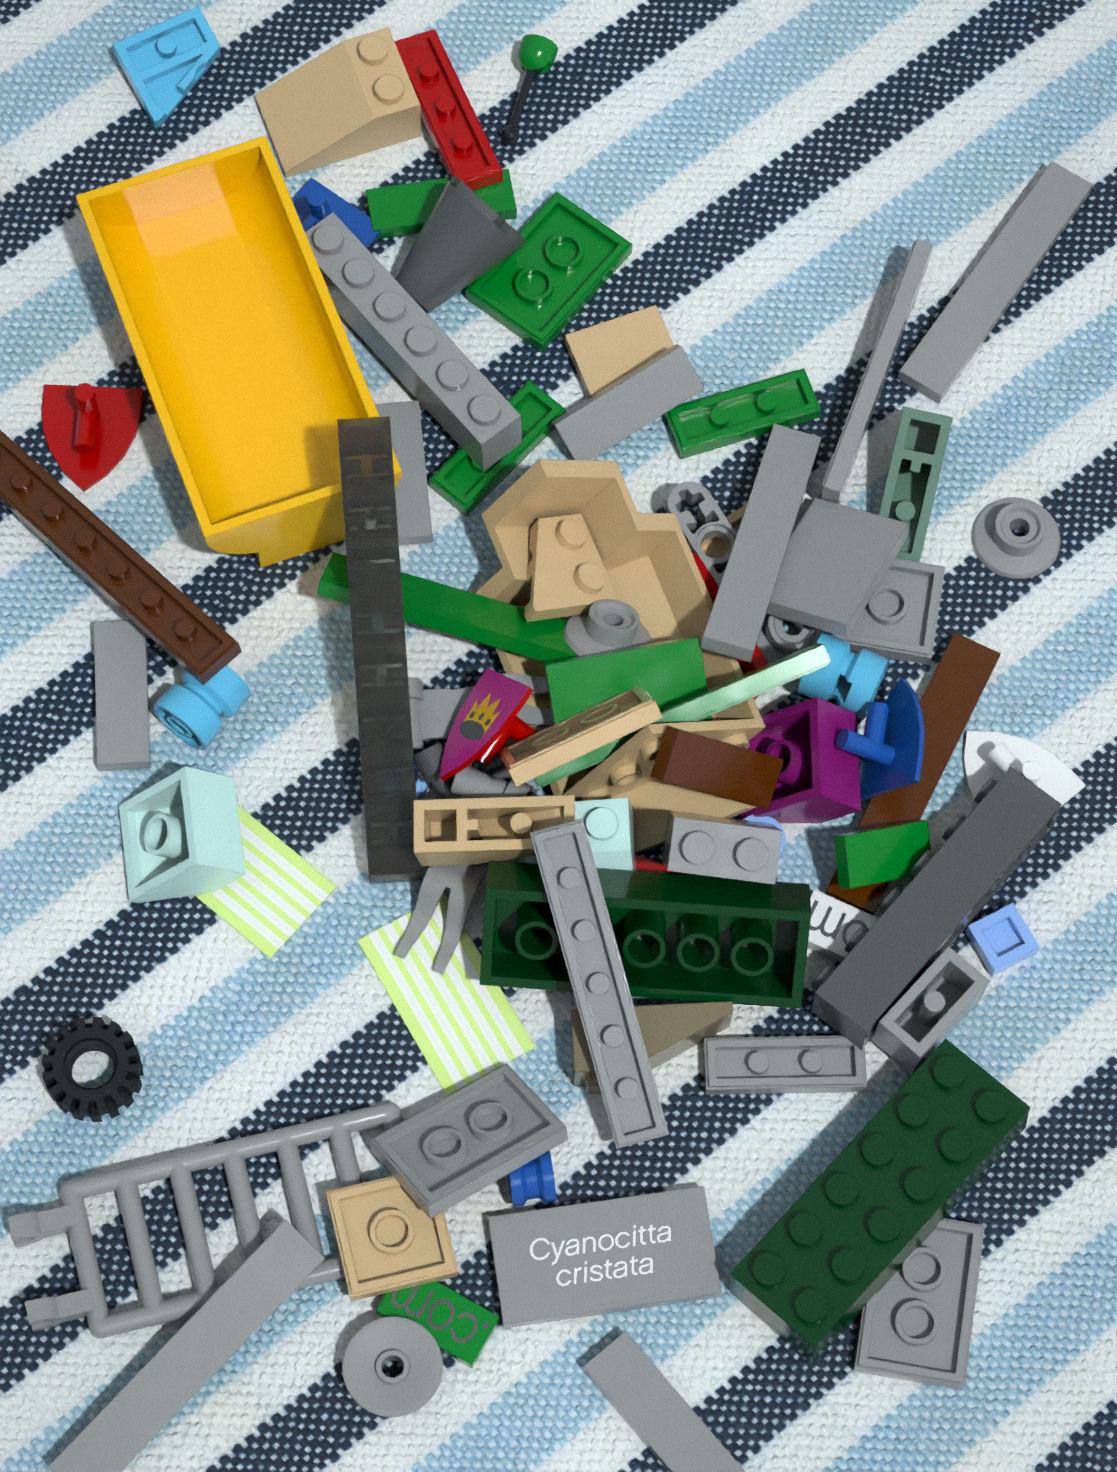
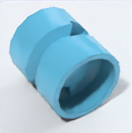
(848, 678)
(196, 709)

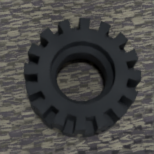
(86, 1038)

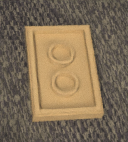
(579, 734)

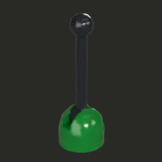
(535, 57)

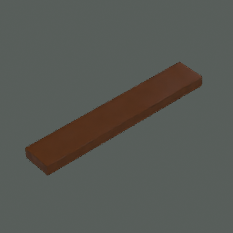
(946, 711)

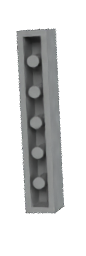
(414, 346)

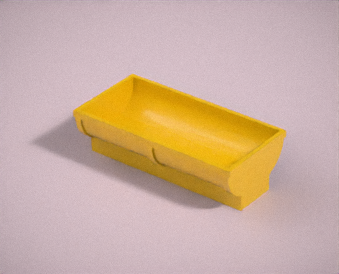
(234, 345)

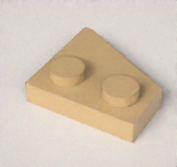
(564, 569)

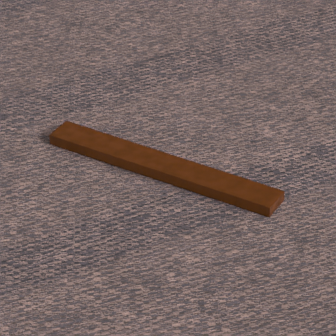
(113, 565)

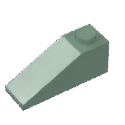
(915, 474)

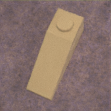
(484, 828)

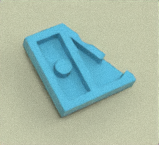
(167, 61)

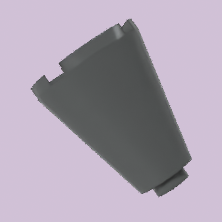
(456, 246)

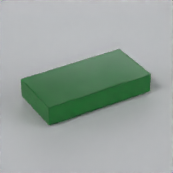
(880, 853)

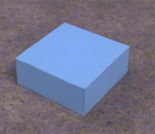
(1002, 939)

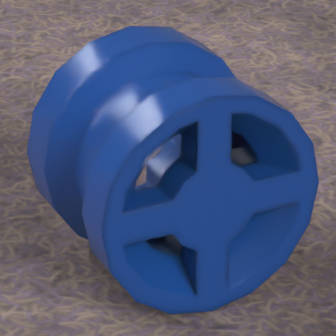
(533, 1181)

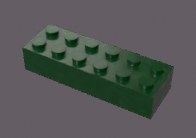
(672, 932)
(878, 1200)

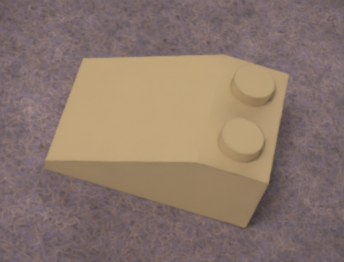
(341, 104)

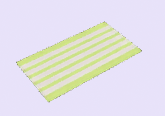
(274, 892)
(453, 1019)

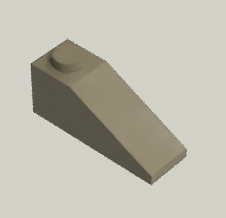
(665, 1031)

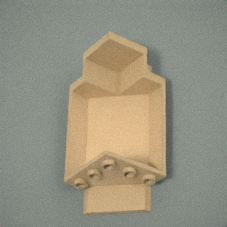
(657, 578)

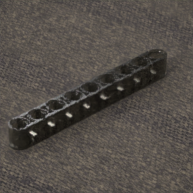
(379, 648)

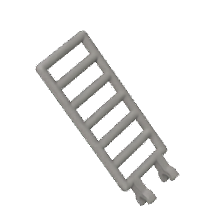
(73, 1218)

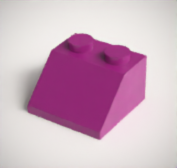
(816, 776)

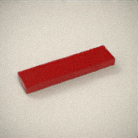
(448, 112)

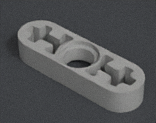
(707, 511)

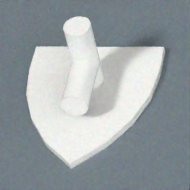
(993, 753)

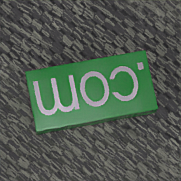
(452, 1319)

